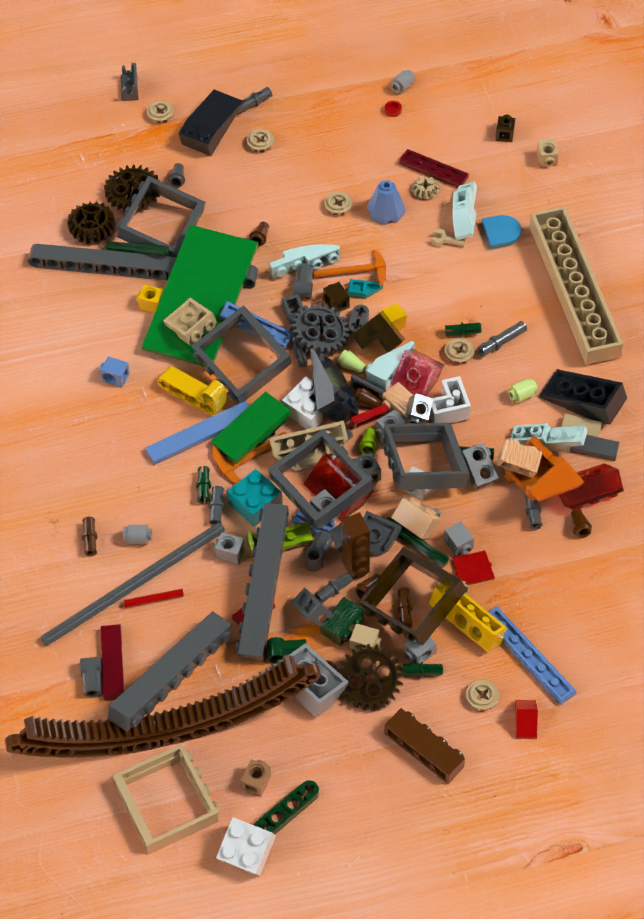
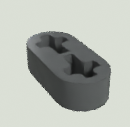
(354, 320)

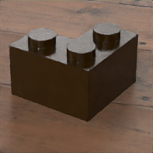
(379, 328)

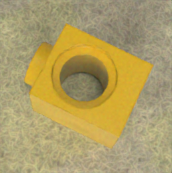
(149, 298)

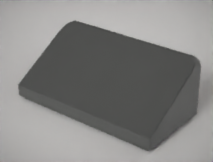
(357, 382)

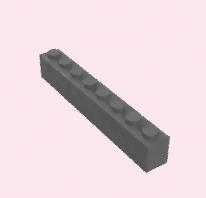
(263, 582)
(169, 672)

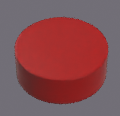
(393, 108)

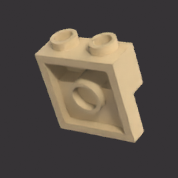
(191, 321)

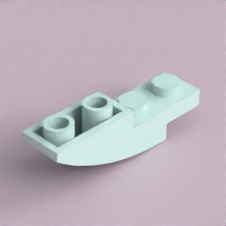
(463, 210)
(314, 255)
(553, 438)

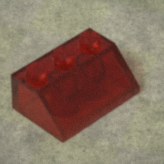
(336, 479)
(598, 483)

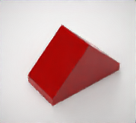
(526, 719)

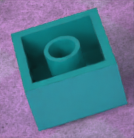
(250, 495)

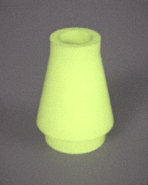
(351, 361)

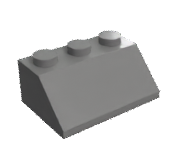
(324, 691)

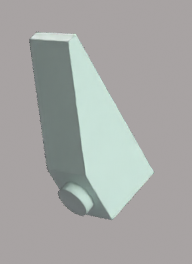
(384, 367)

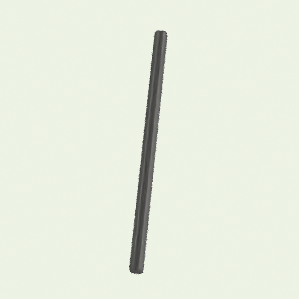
(132, 584)

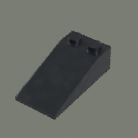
(209, 122)
(332, 391)
(586, 395)

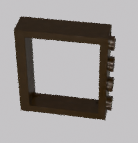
(388, 579)

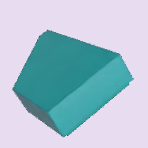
(362, 288)

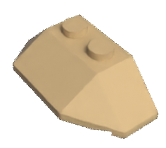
(284, 444)

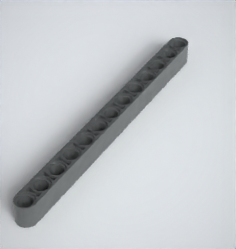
(110, 262)

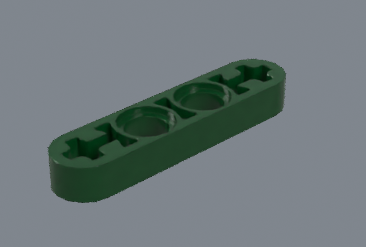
(288, 813)

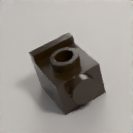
(505, 124)

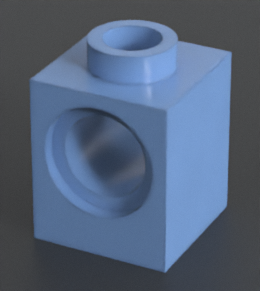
(114, 371)

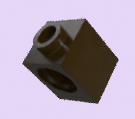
(336, 297)

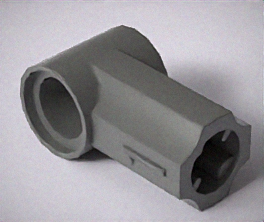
(303, 283)
(318, 550)
(91, 672)

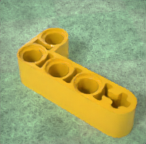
(204, 397)

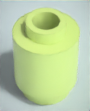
(522, 390)

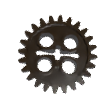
(122, 183)
(387, 685)

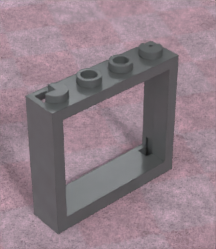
(133, 236)
(262, 378)
(425, 432)
(321, 518)

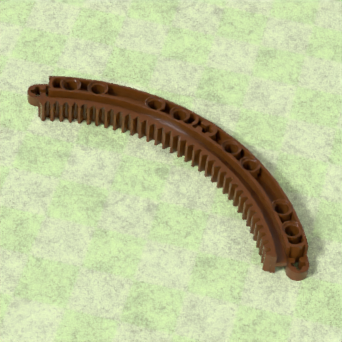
(167, 728)

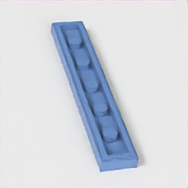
(194, 435)
(533, 660)

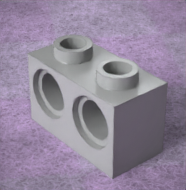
(485, 464)

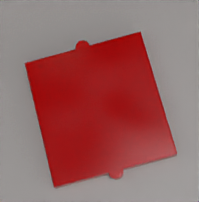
(473, 568)

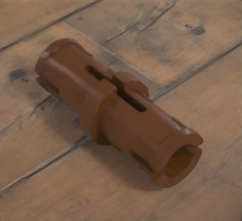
(89, 536)
(404, 606)

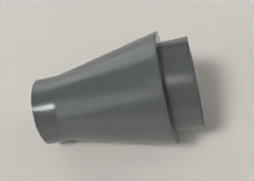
(176, 177)

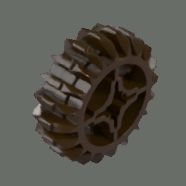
(95, 224)

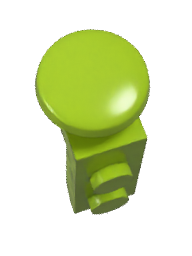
(295, 536)

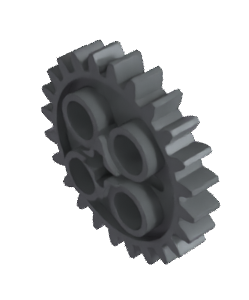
(332, 329)

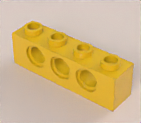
(472, 620)

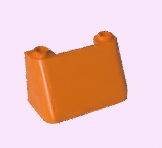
(552, 478)

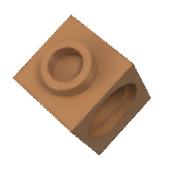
(256, 785)

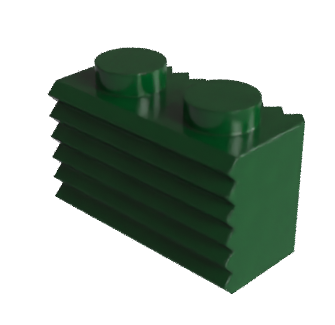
(343, 622)

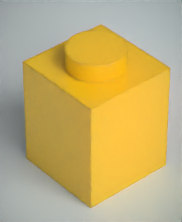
(396, 315)

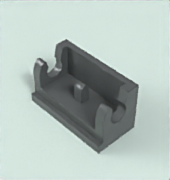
(129, 83)
(311, 606)

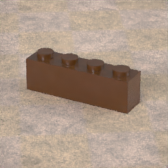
(356, 546)
(424, 745)

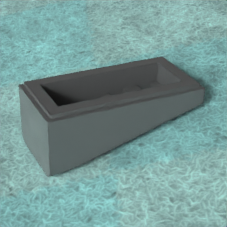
(288, 301)

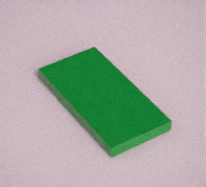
(251, 427)

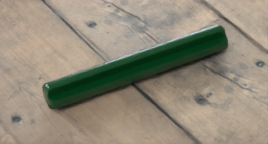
(137, 248)
(421, 545)

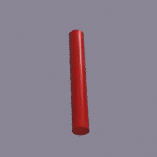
(153, 598)

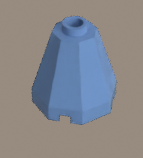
(386, 203)

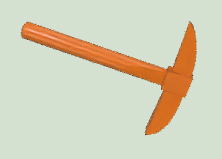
(379, 266)
(227, 468)

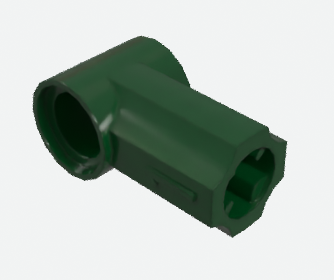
(278, 647)

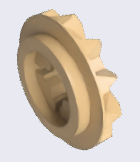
(162, 106)
(259, 135)
(419, 190)
(338, 197)
(456, 345)
(482, 687)

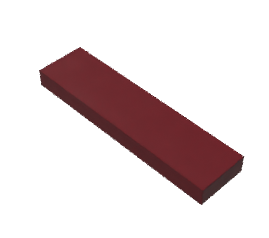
(433, 168)
(112, 661)

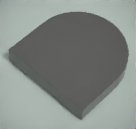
(382, 533)

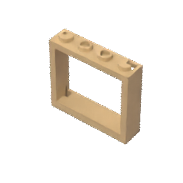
(150, 766)

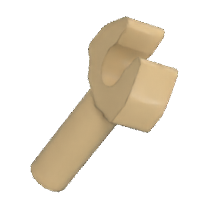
(442, 238)

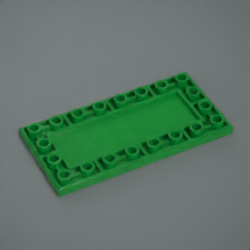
(211, 272)

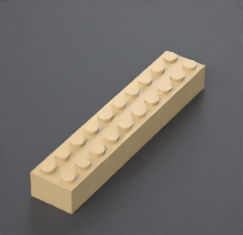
(576, 286)

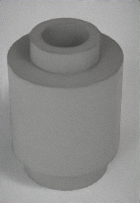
(402, 81)
(137, 534)

